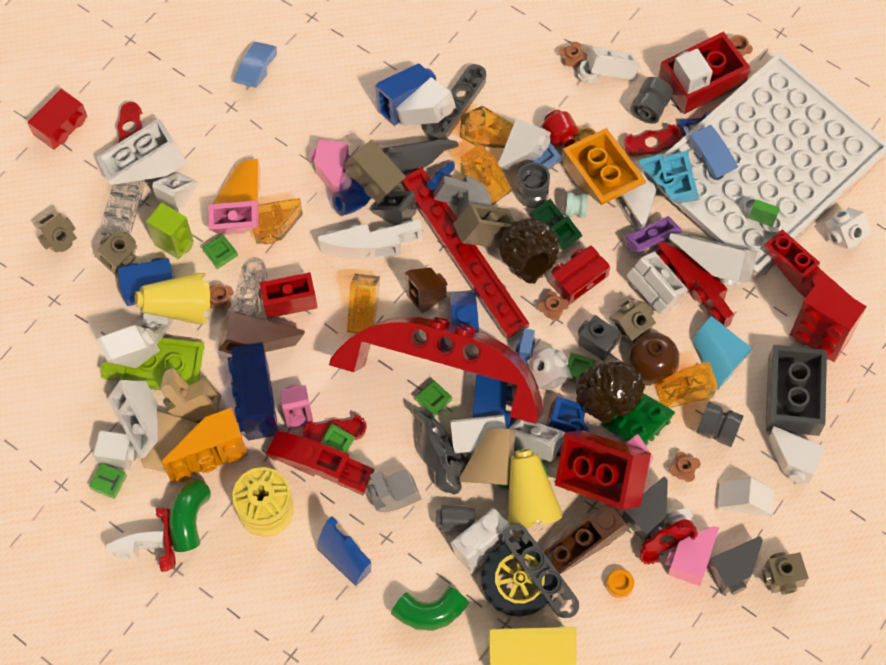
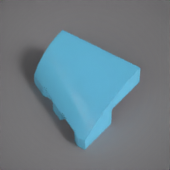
(673, 176)
(721, 349)

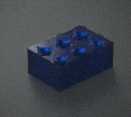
(253, 391)

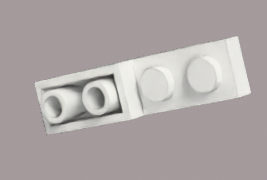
(362, 244)

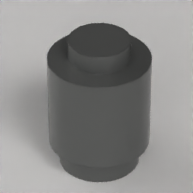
(454, 518)

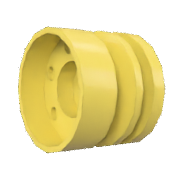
(265, 516)

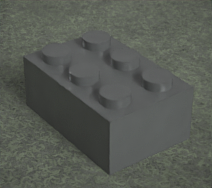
(796, 390)

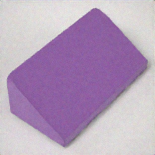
(651, 235)

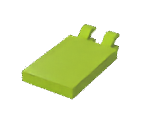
(181, 355)

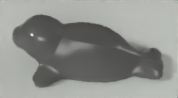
(418, 155)
(439, 454)

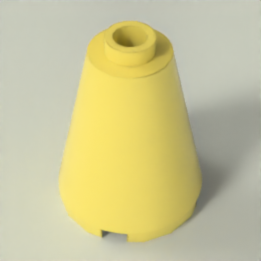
(176, 298)
(530, 492)

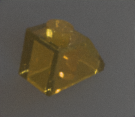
(485, 128)
(484, 167)
(276, 220)
(363, 302)
(687, 386)

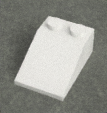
(142, 156)
(720, 259)

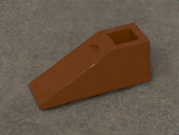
(243, 330)
(587, 538)

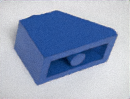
(464, 309)

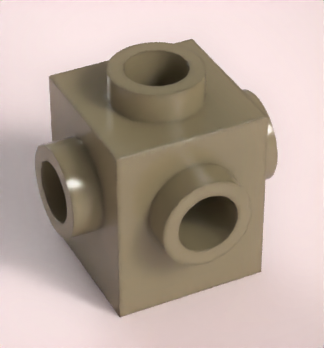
(55, 232)
(116, 250)
(633, 319)
(785, 573)

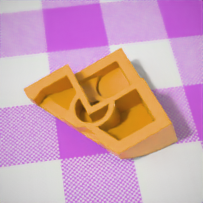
(241, 184)

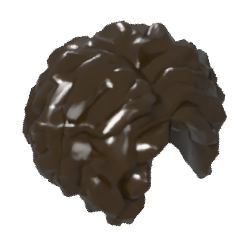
(529, 248)
(609, 390)

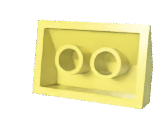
(533, 646)

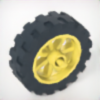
(498, 598)

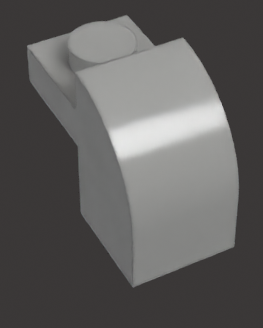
(462, 192)
(393, 491)

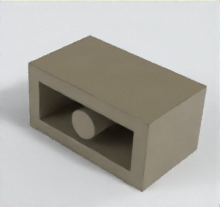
(374, 171)
(483, 225)

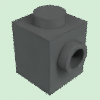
(598, 337)

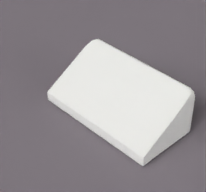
(612, 63)
(469, 432)
(537, 437)

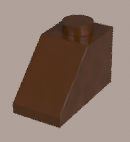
(425, 288)

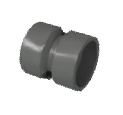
(651, 100)
(533, 184)
(719, 424)

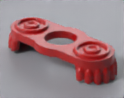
(129, 112)
(667, 139)
(355, 427)
(653, 547)
(167, 561)

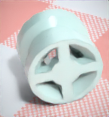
(576, 204)

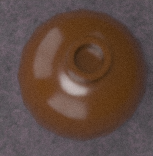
(654, 357)

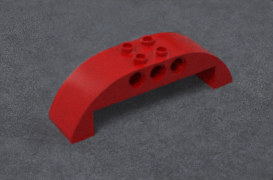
(492, 360)

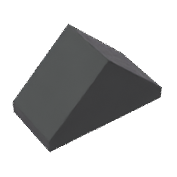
(396, 207)

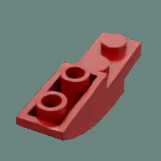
(796, 263)
(705, 286)
(320, 460)

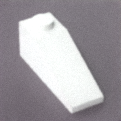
(137, 413)

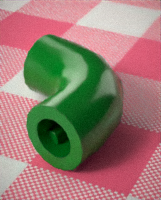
(184, 515)
(430, 615)

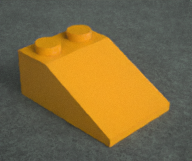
(601, 167)

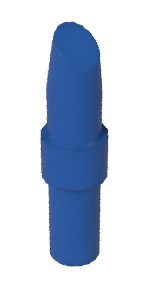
(443, 171)

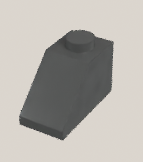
(652, 513)
(735, 566)

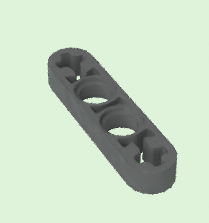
(462, 105)
(543, 568)

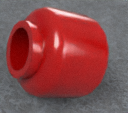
(562, 128)

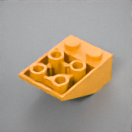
(208, 445)

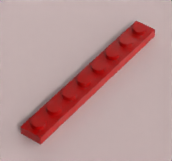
(467, 257)

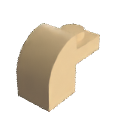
(190, 401)

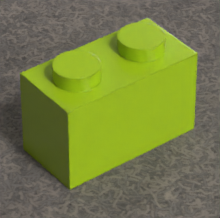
(170, 231)

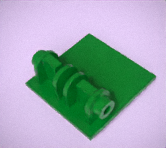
(644, 421)

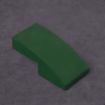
(562, 226)

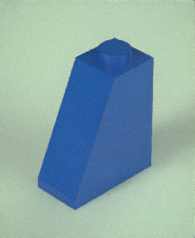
(398, 88)

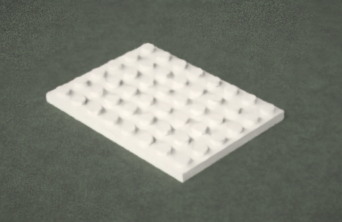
(790, 151)

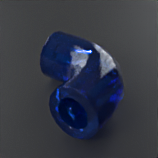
(350, 199)

